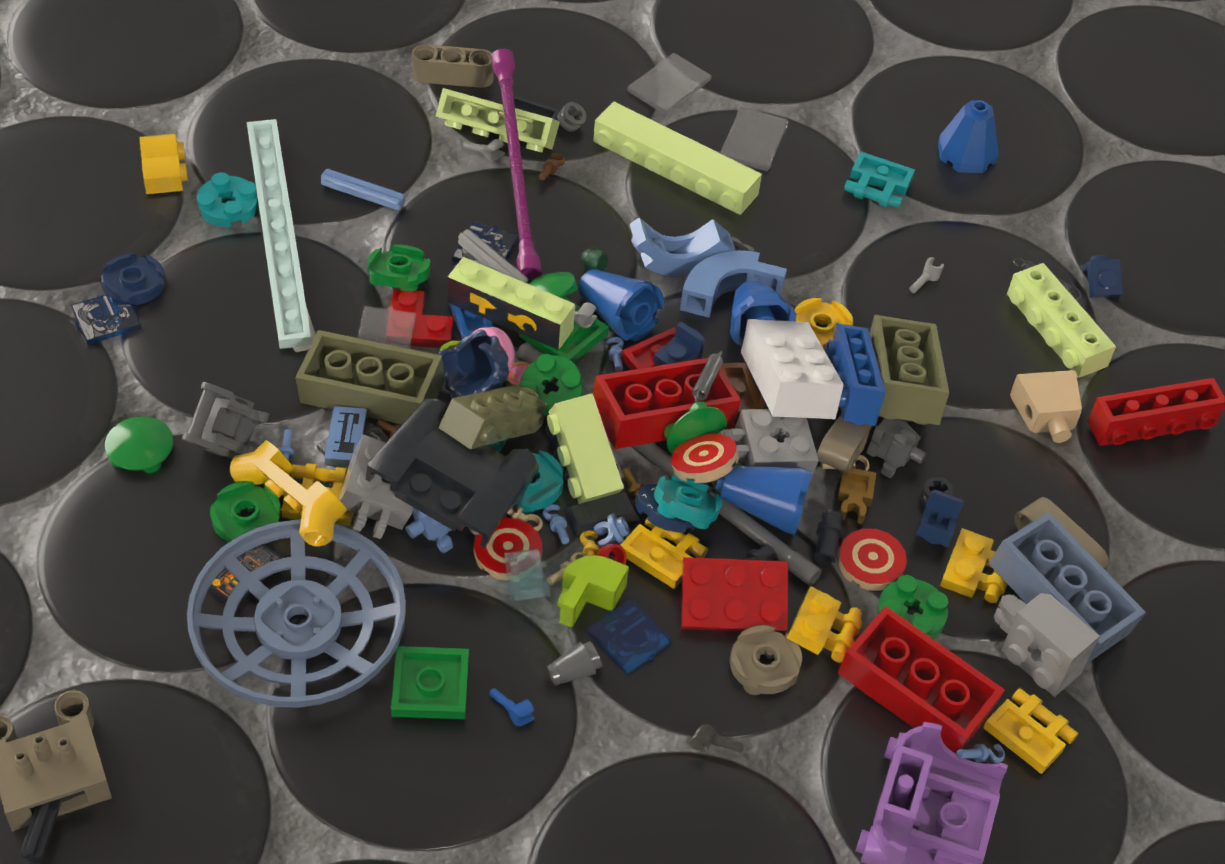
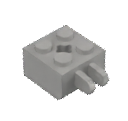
(773, 440)
(374, 497)
(1045, 640)

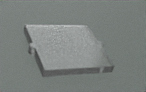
(387, 326)

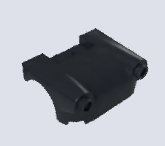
(450, 479)

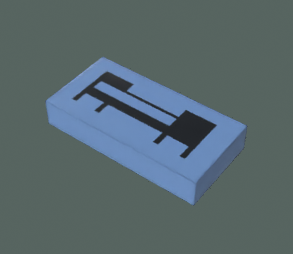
(344, 434)

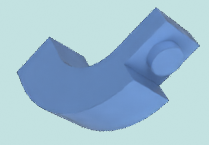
(678, 254)
(726, 273)

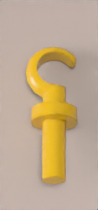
(590, 547)

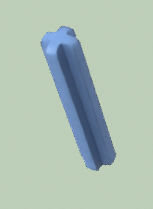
(363, 189)

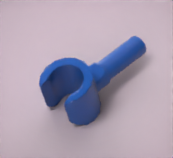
(519, 713)

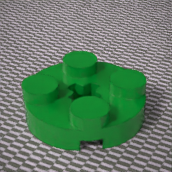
(399, 268)
(549, 369)
(238, 496)
(921, 595)

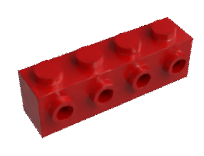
(1156, 411)

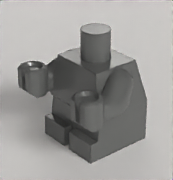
(896, 445)

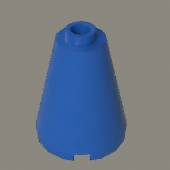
(623, 302)
(768, 493)

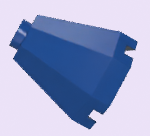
(970, 139)
(757, 302)

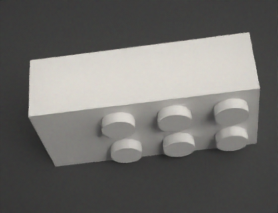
(791, 369)

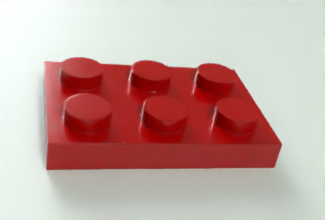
(734, 594)

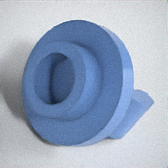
(615, 527)

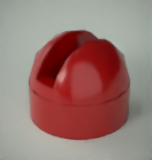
(618, 551)

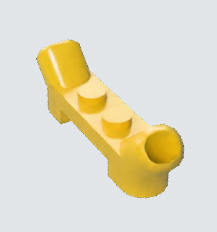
(318, 505)

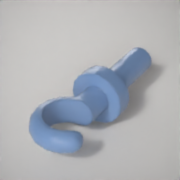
(615, 352)
(285, 449)
(557, 522)
(982, 753)

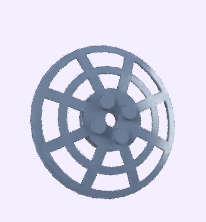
(290, 599)

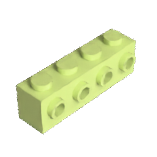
(489, 117)
(1061, 320)

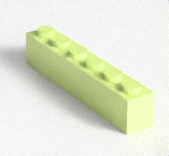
(677, 158)

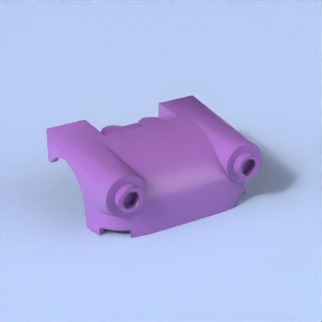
(932, 804)

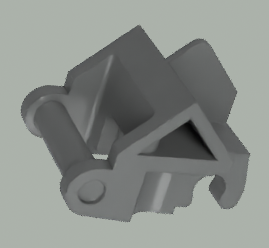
(228, 423)

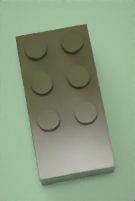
(910, 369)
(368, 376)

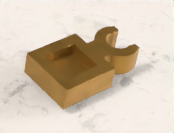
(856, 492)

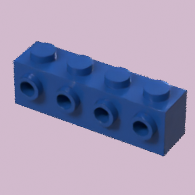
(858, 369)

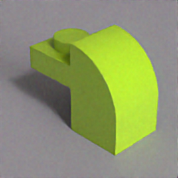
(592, 581)

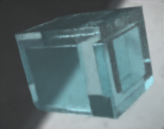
(525, 575)

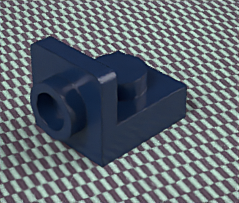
(685, 346)

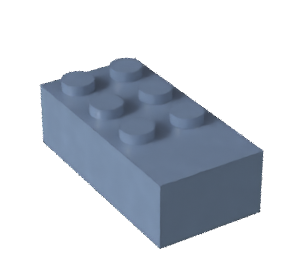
(1053, 562)

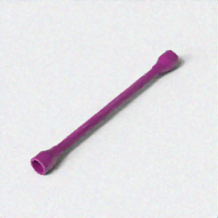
(528, 260)

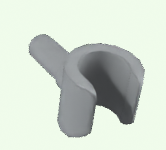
(490, 151)
(929, 273)
(585, 316)

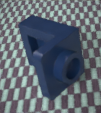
(1103, 276)
(939, 518)

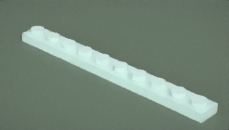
(278, 235)

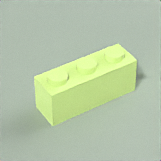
(584, 449)

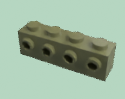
(493, 416)

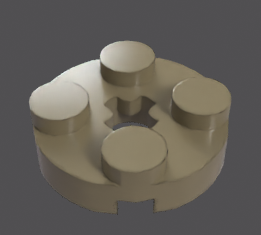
(763, 678)

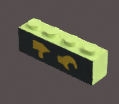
(511, 303)

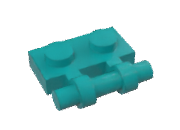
(881, 174)

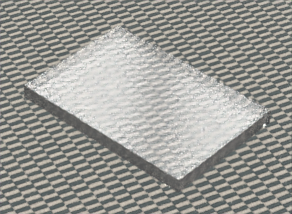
(669, 83)
(754, 138)

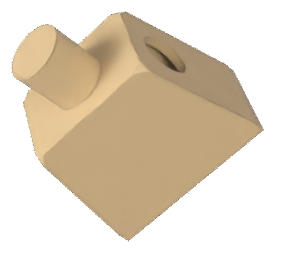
(1048, 402)

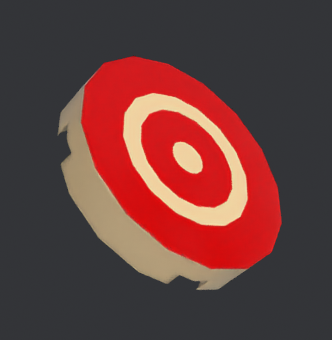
(704, 458)
(509, 537)
(871, 559)

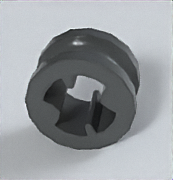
(571, 116)

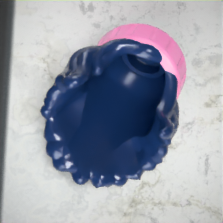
(478, 362)

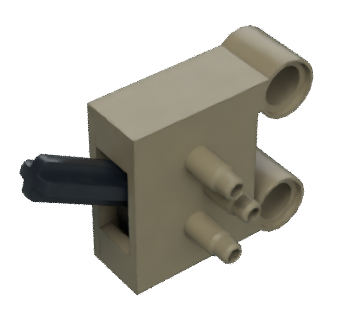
(50, 772)

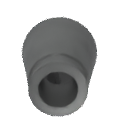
(575, 664)

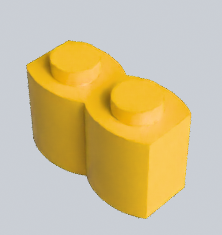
(162, 163)

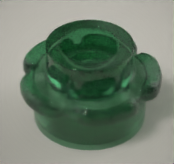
(594, 259)

